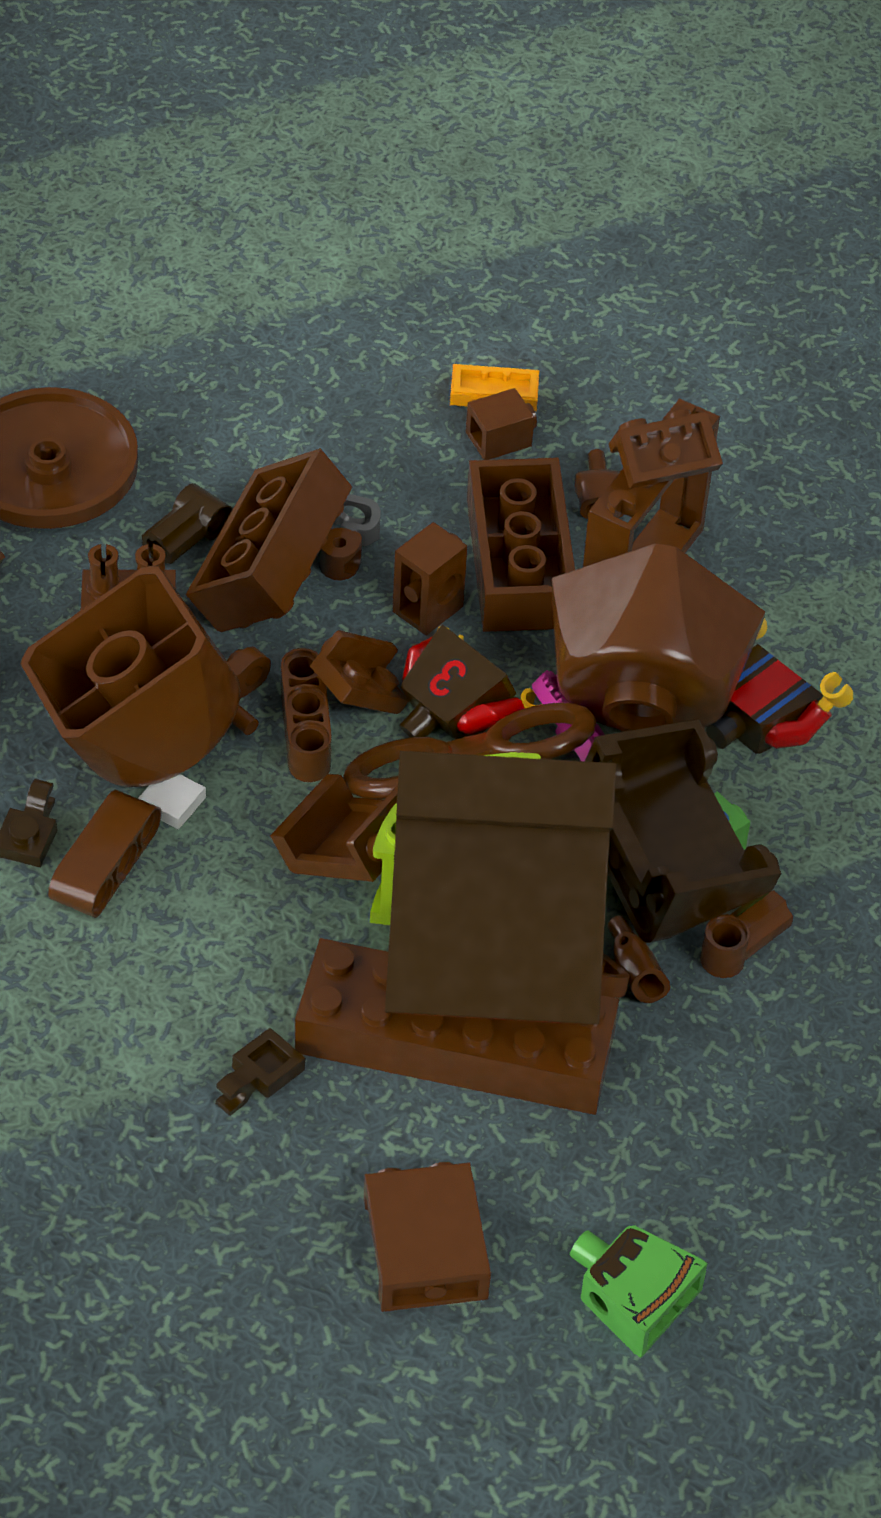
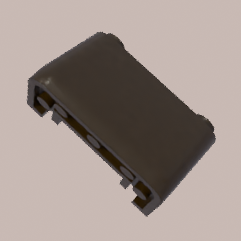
(670, 838)

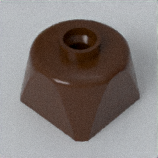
(651, 639)
(135, 683)

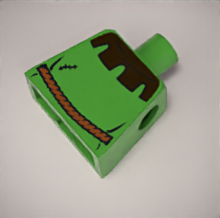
(637, 1283)

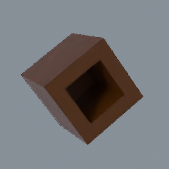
(500, 424)

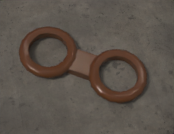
(487, 743)

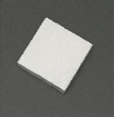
(176, 798)

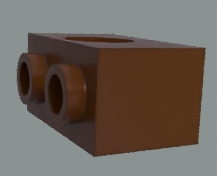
(429, 578)

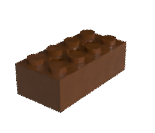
(518, 540)
(270, 541)

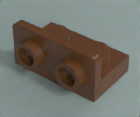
(667, 448)
(357, 672)

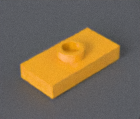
(476, 382)

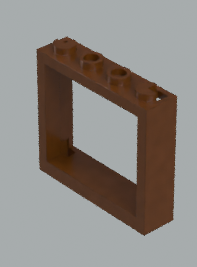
(681, 503)

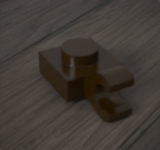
(30, 832)
(261, 1065)

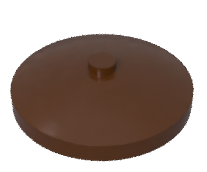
(62, 457)

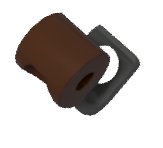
(343, 550)

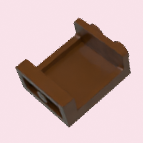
(333, 832)
(427, 1236)

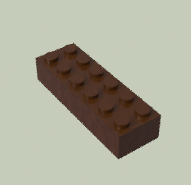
(524, 1060)

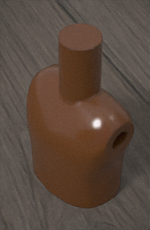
(593, 482)
(634, 956)

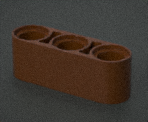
(305, 717)
(104, 853)

